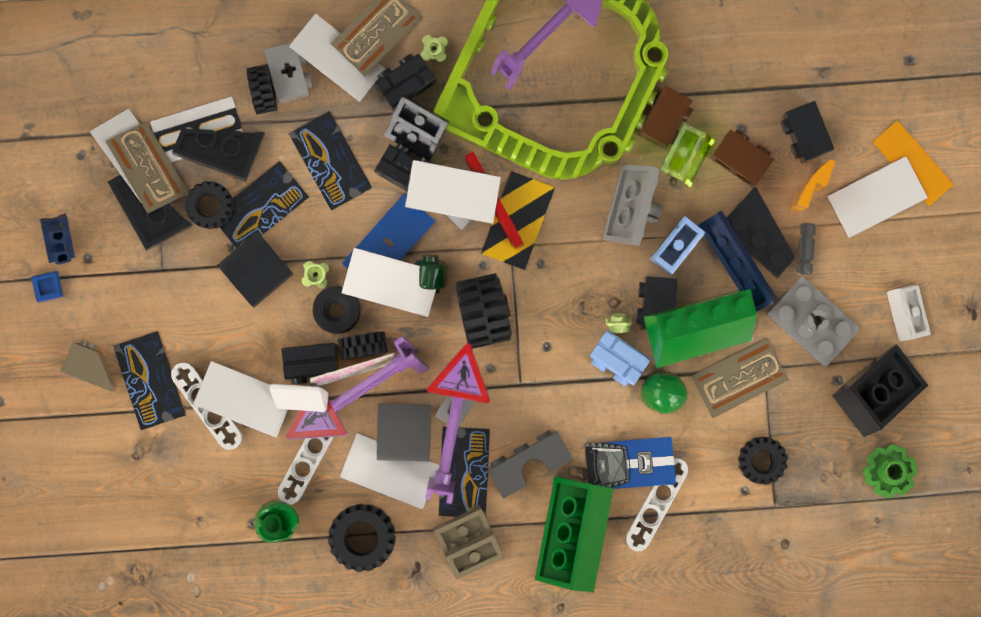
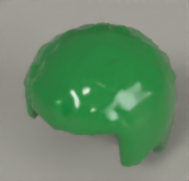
(663, 392)
(275, 521)

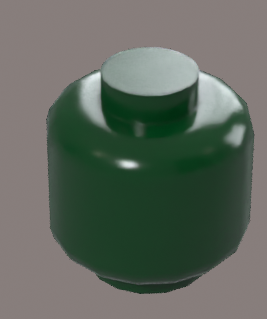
(432, 272)

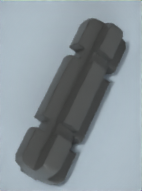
(806, 248)

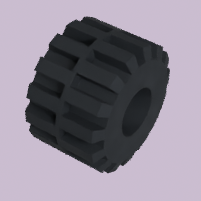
(484, 310)

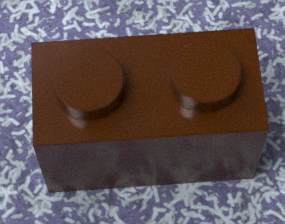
(666, 117)
(742, 157)

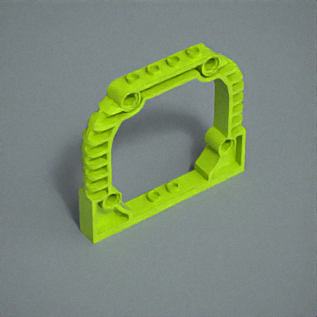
(463, 110)

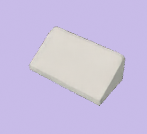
(908, 313)
(299, 397)

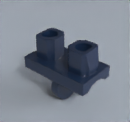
(57, 239)

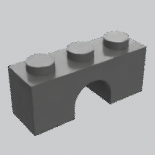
(548, 449)

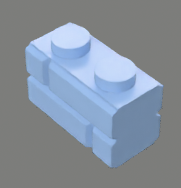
(677, 246)
(619, 358)

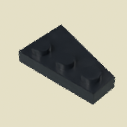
(220, 150)
(150, 227)
(761, 233)

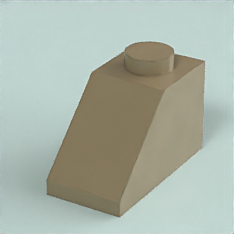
(88, 365)

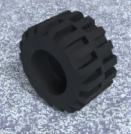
(340, 547)

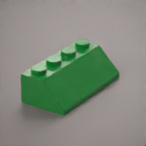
(701, 327)
(574, 534)

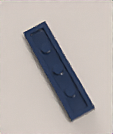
(737, 259)

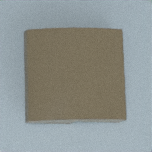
(468, 542)

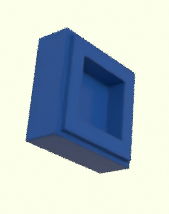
(47, 286)

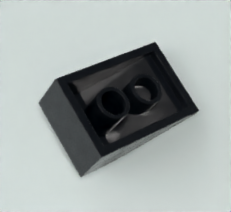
(880, 391)

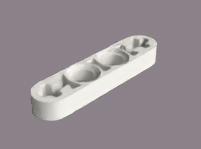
(202, 413)
(313, 461)
(660, 506)

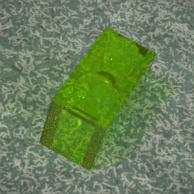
(687, 155)

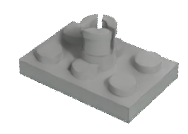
(632, 205)
(813, 321)

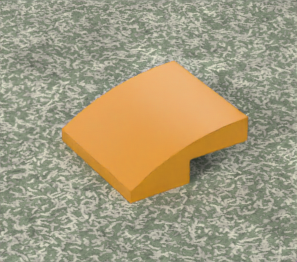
(815, 182)

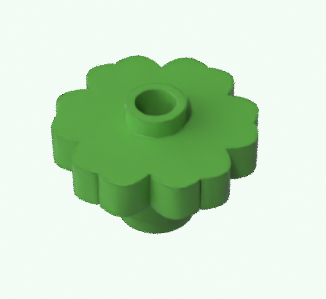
(903, 469)

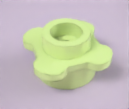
(439, 43)
(311, 268)
(619, 323)

